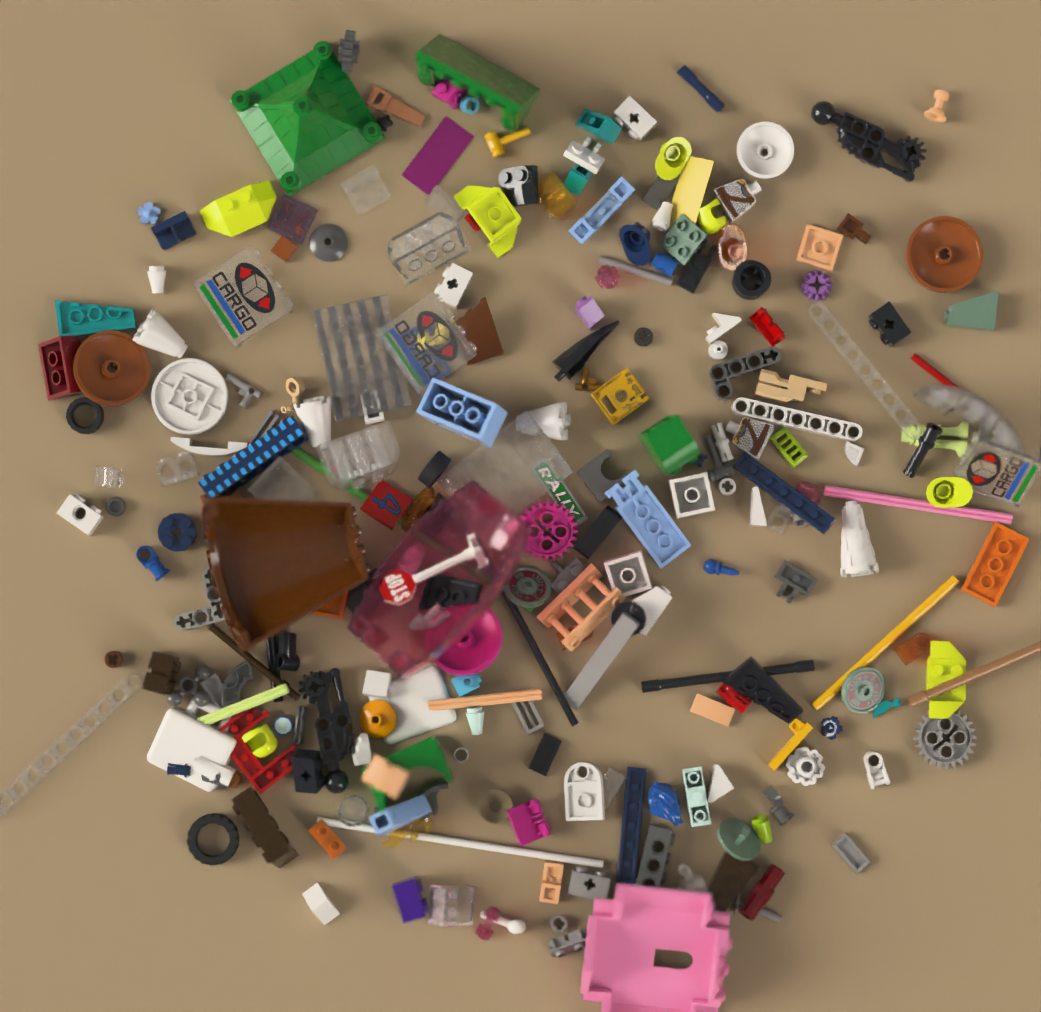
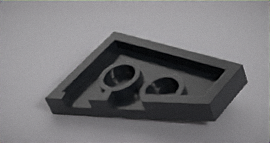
(449, 592)

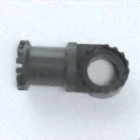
(778, 809)

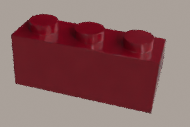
(57, 366)

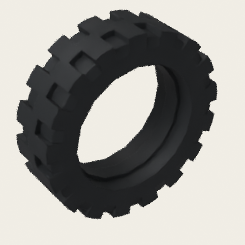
(194, 848)

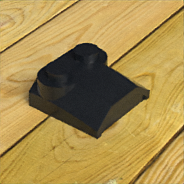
(520, 184)

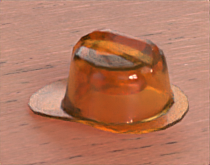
(732, 246)

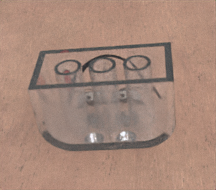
(359, 457)

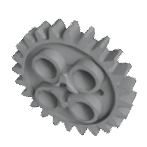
(957, 750)

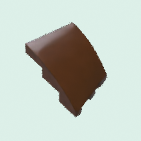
(481, 332)

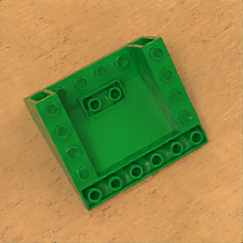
(482, 78)

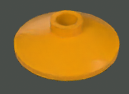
(386, 715)

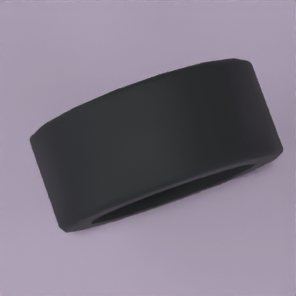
(70, 416)
(434, 469)

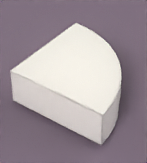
(853, 453)

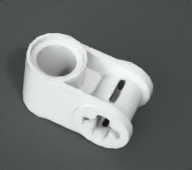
(875, 771)

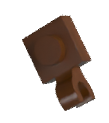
(852, 227)

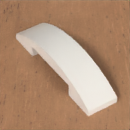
(186, 444)

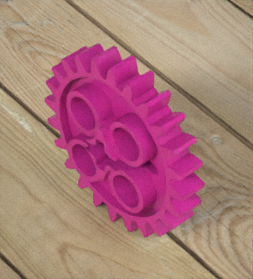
(559, 518)

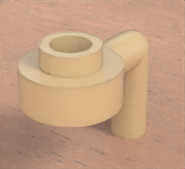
(295, 388)

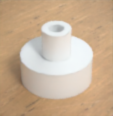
(714, 353)

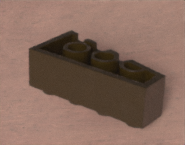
(730, 880)

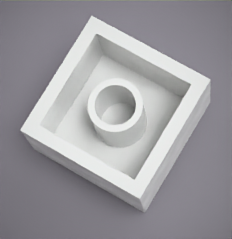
(691, 495)
(628, 573)

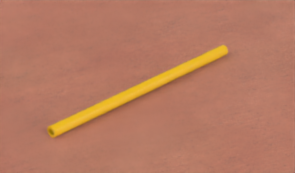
(888, 640)

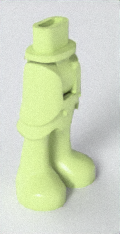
(957, 445)

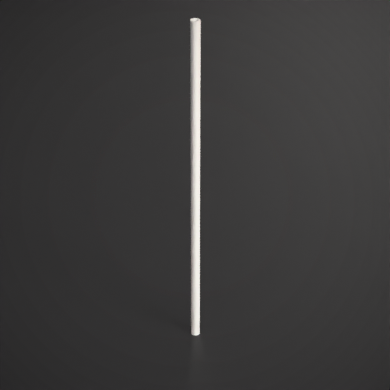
(479, 845)

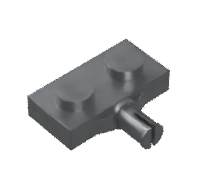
(566, 574)

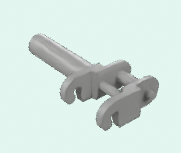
(763, 912)

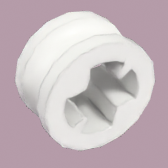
(731, 482)

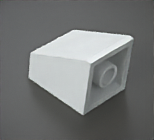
(653, 604)

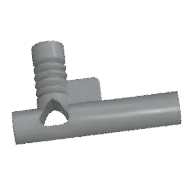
(244, 390)

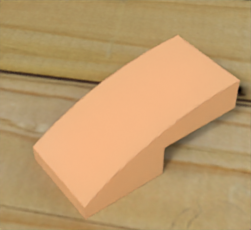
(712, 710)
(551, 882)

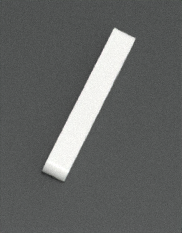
(805, 416)

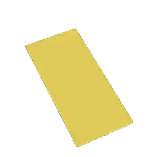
(691, 189)

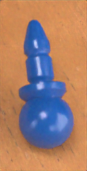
(712, 566)

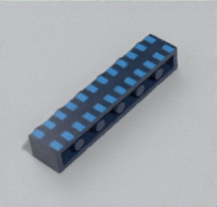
(254, 459)

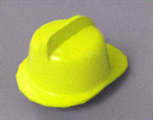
(672, 158)
(949, 492)

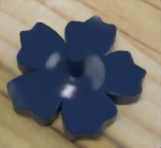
(830, 727)

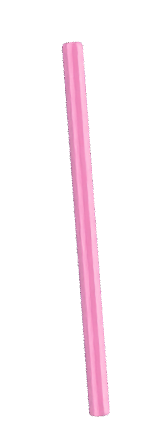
(916, 504)

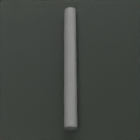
(635, 270)

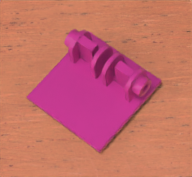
(528, 822)

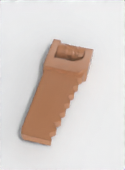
(394, 106)

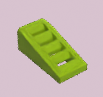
(792, 463)

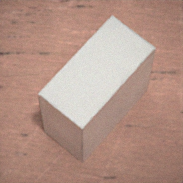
(377, 684)

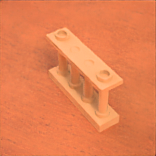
(569, 596)

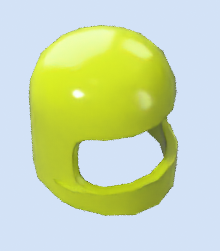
(708, 218)
(261, 741)

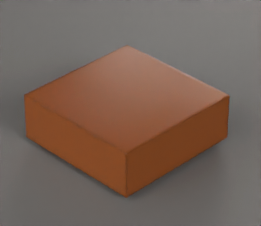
(284, 249)

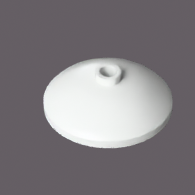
(766, 137)

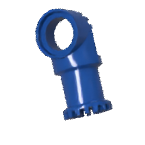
(153, 563)

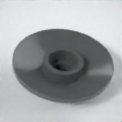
(330, 252)

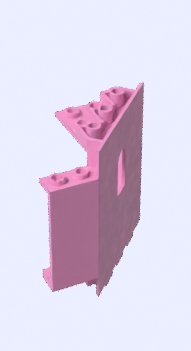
(623, 946)

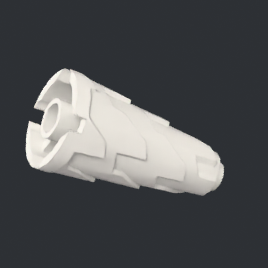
(856, 547)

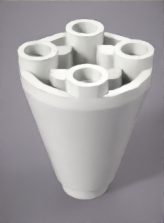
(159, 335)
(553, 420)

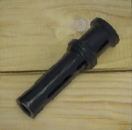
(925, 443)

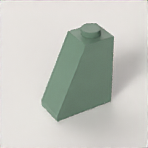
(974, 313)

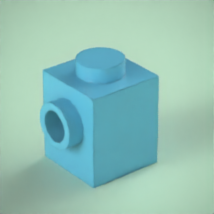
(465, 684)

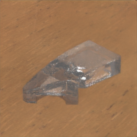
(432, 618)

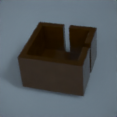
(162, 674)

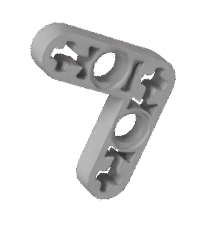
(209, 611)

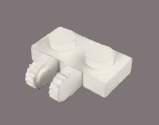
(584, 157)

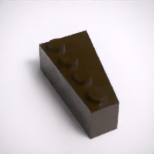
(263, 828)

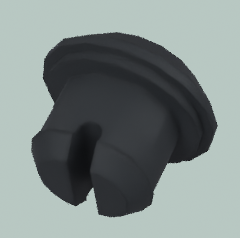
(384, 123)

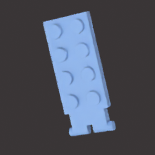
(648, 520)

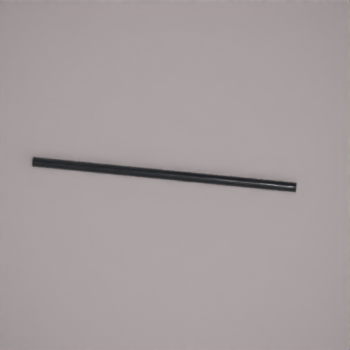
(541, 660)

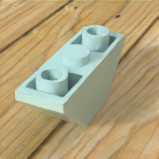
(696, 796)

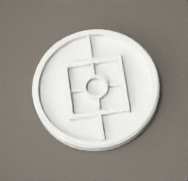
(189, 396)

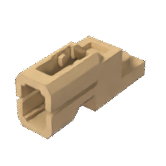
(783, 390)

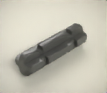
(299, 726)

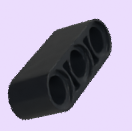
(597, 532)

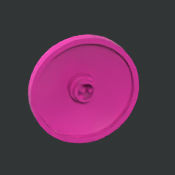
(475, 650)

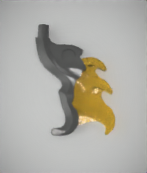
(414, 827)

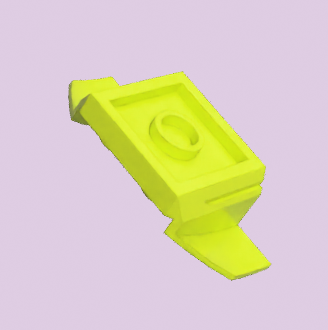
(493, 215)
(943, 665)

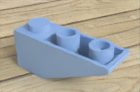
(400, 815)

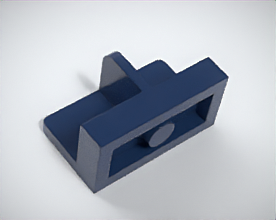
(173, 230)

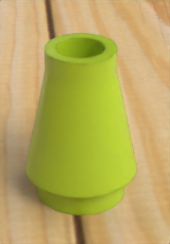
(762, 828)

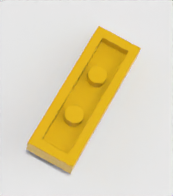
(800, 731)

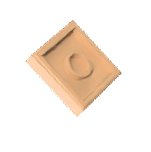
(819, 247)

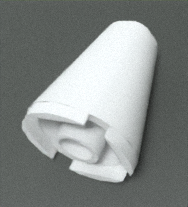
(315, 419)

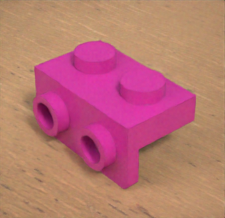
(449, 93)

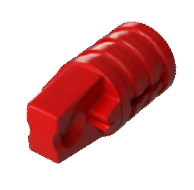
(732, 697)

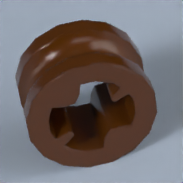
(119, 659)

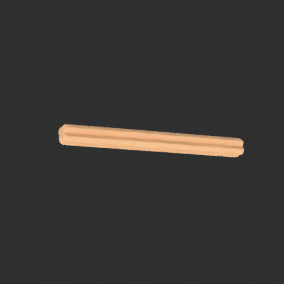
(485, 699)

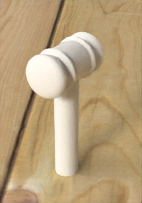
(514, 926)

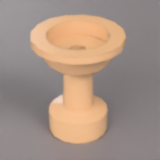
(936, 114)

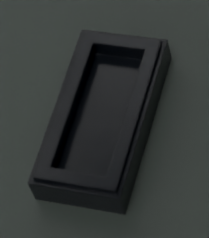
(545, 754)

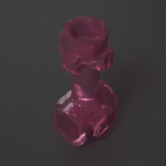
(484, 931)

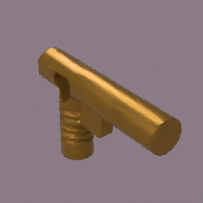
(591, 382)

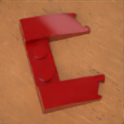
(258, 775)

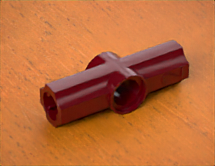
(761, 892)

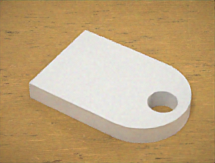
(584, 794)

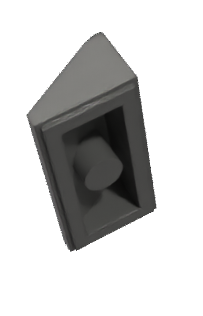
(659, 192)

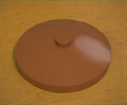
(944, 254)
(111, 368)

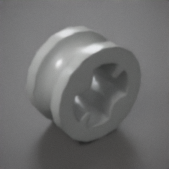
(563, 919)

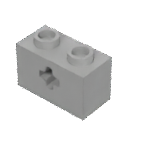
(578, 887)

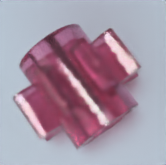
(607, 277)

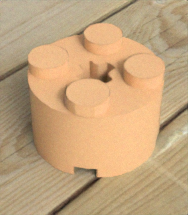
(385, 776)

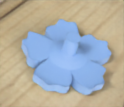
(148, 213)

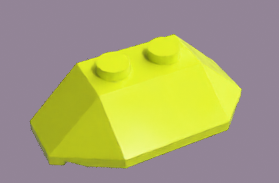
(240, 209)

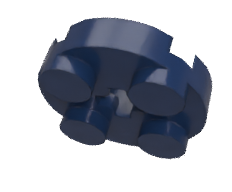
(185, 539)

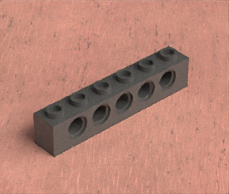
(654, 834)

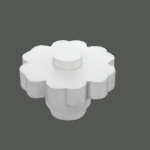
(805, 766)

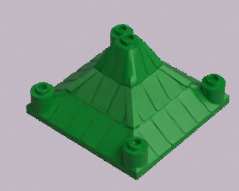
(307, 119)

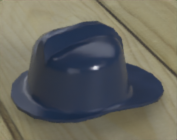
(635, 242)

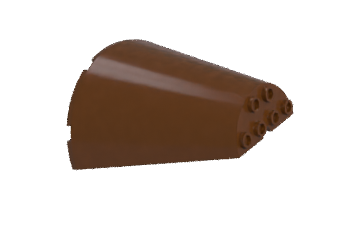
(279, 560)

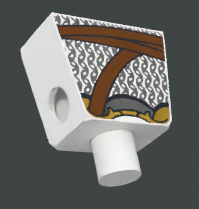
(736, 198)
(750, 436)

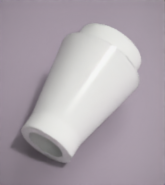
(663, 217)
(157, 278)

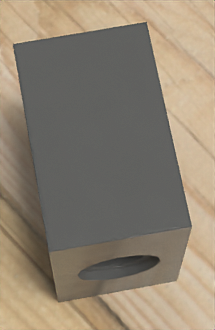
(594, 479)

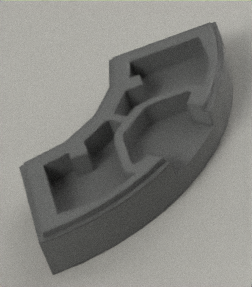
(235, 682)

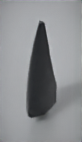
(576, 356)

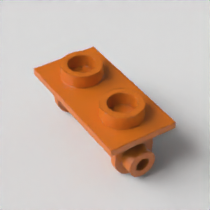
(327, 839)

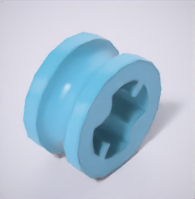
(475, 104)

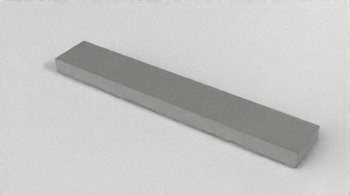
(601, 660)

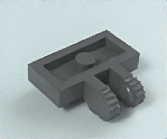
(796, 579)

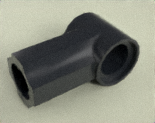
(287, 658)

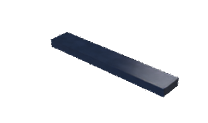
(784, 493)
(631, 825)

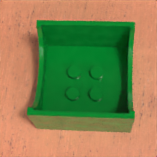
(420, 755)

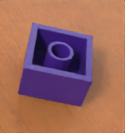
(410, 899)

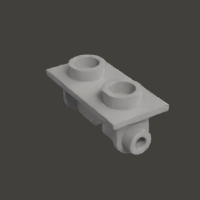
(561, 947)

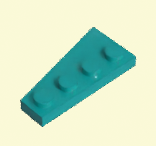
(90, 318)

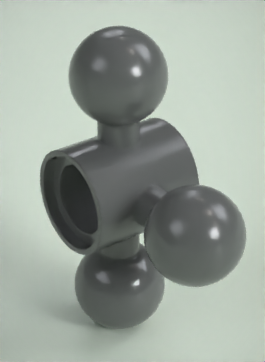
(201, 698)

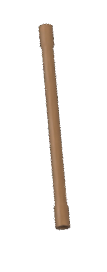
(924, 696)

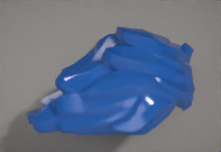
(665, 803)

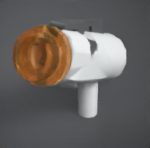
(207, 768)

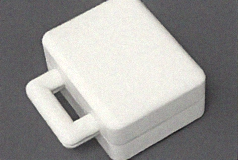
(410, 702)
(184, 738)

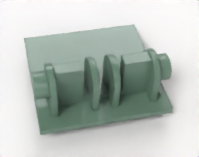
(683, 239)

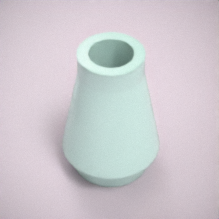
(475, 718)

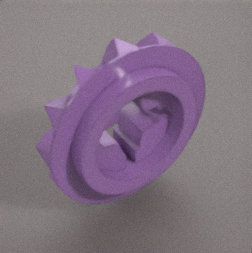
(810, 291)

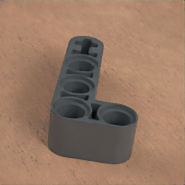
(746, 368)

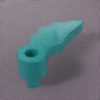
(885, 705)

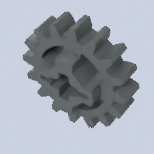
(348, 51)

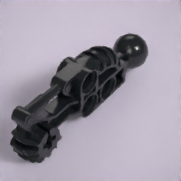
(855, 143)
(336, 780)

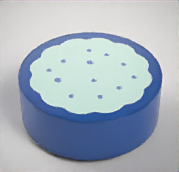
(283, 725)

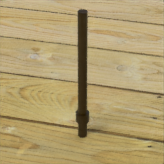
(253, 661)

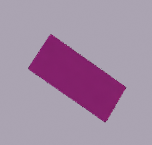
(437, 155)

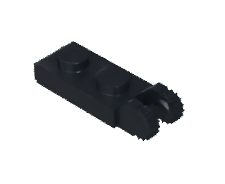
(696, 268)

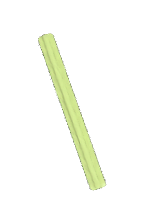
(244, 704)

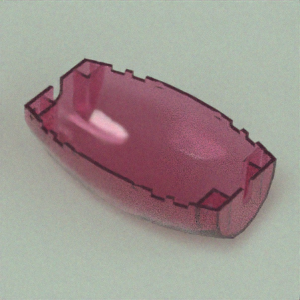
(427, 543)

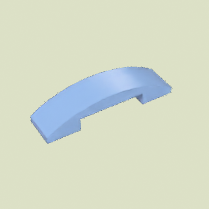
(602, 210)

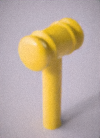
(495, 143)

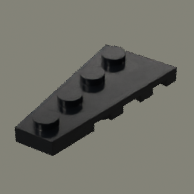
(758, 685)

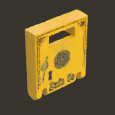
(623, 394)

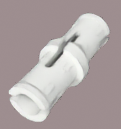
(722, 442)

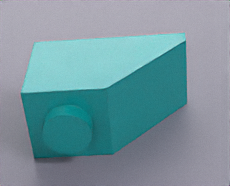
(599, 126)
(577, 179)

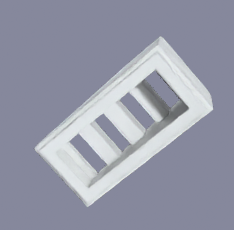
(757, 514)

